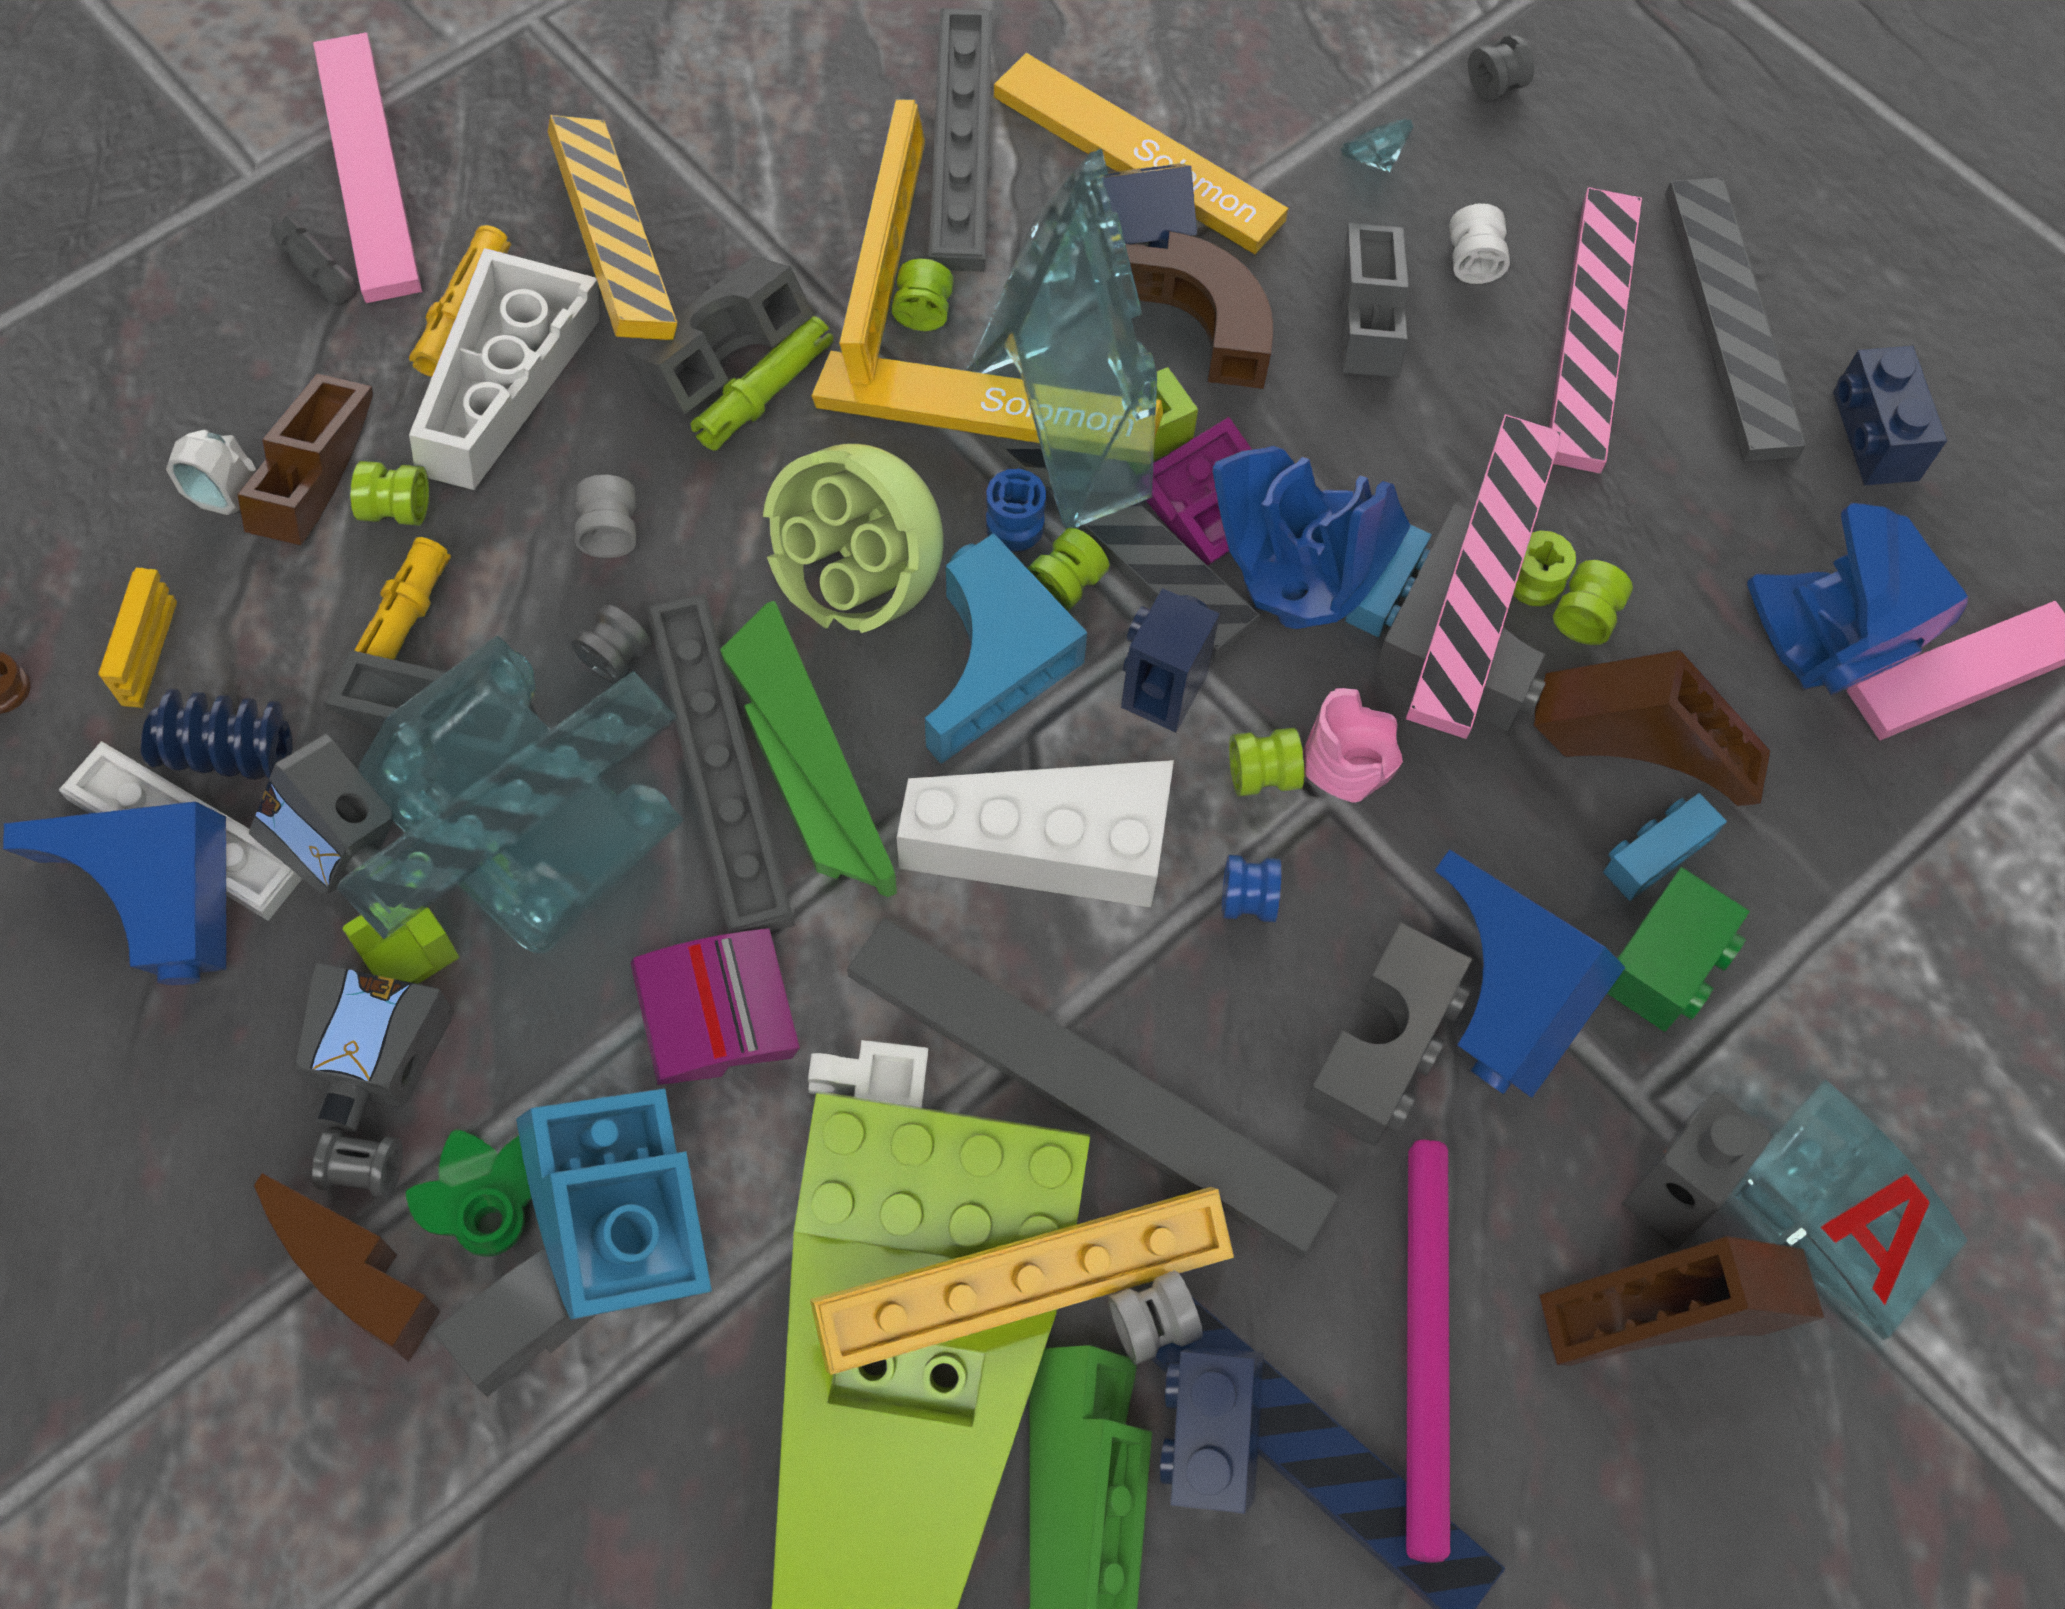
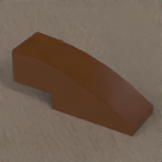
(304, 459)
(348, 1268)

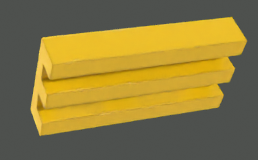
(137, 638)

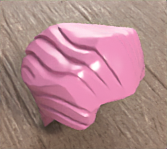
(1351, 747)

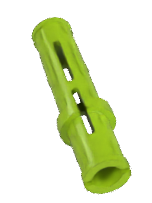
(747, 396)

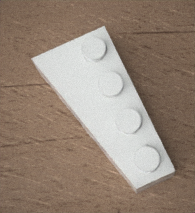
(499, 362)
(1042, 829)

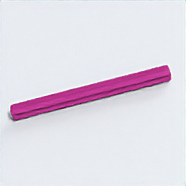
(1428, 1354)

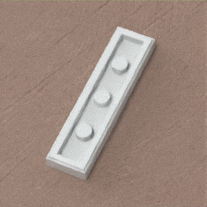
(116, 782)

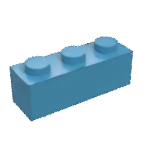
(1381, 603)
(1663, 845)

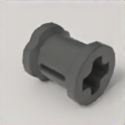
(357, 1163)

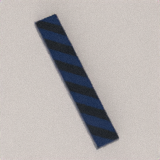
(1349, 1482)

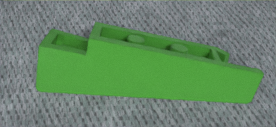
(805, 753)
(1085, 1482)

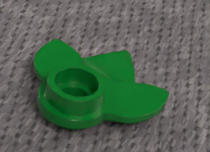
(470, 1186)

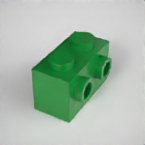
(1676, 949)

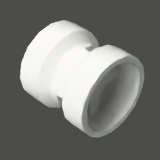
(1482, 252)

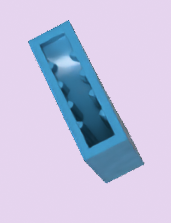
(1017, 642)

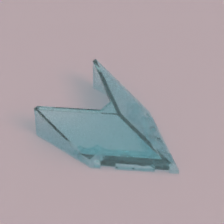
(1077, 352)

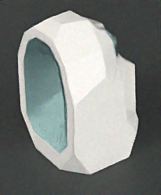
(210, 470)

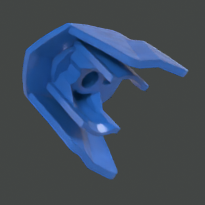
(1305, 538)
(1869, 613)

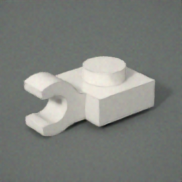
(881, 1073)

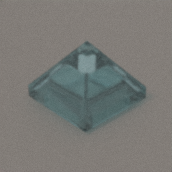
(1379, 145)

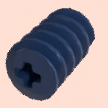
(215, 737)

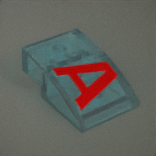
(1854, 1208)

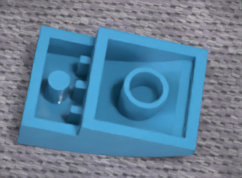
(613, 1202)

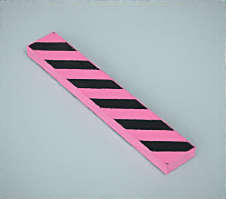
(1594, 329)
(1484, 578)

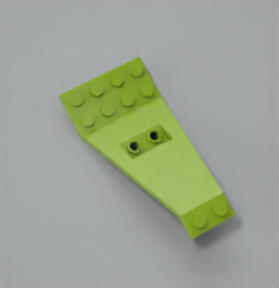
(890, 1469)

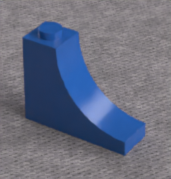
(159, 870)
(1536, 981)

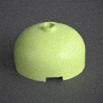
(868, 510)

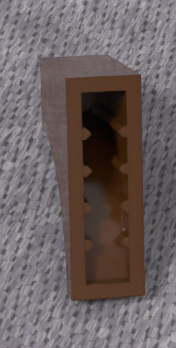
(1654, 713)
(1684, 1296)

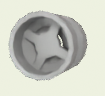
(605, 516)
(1155, 1317)

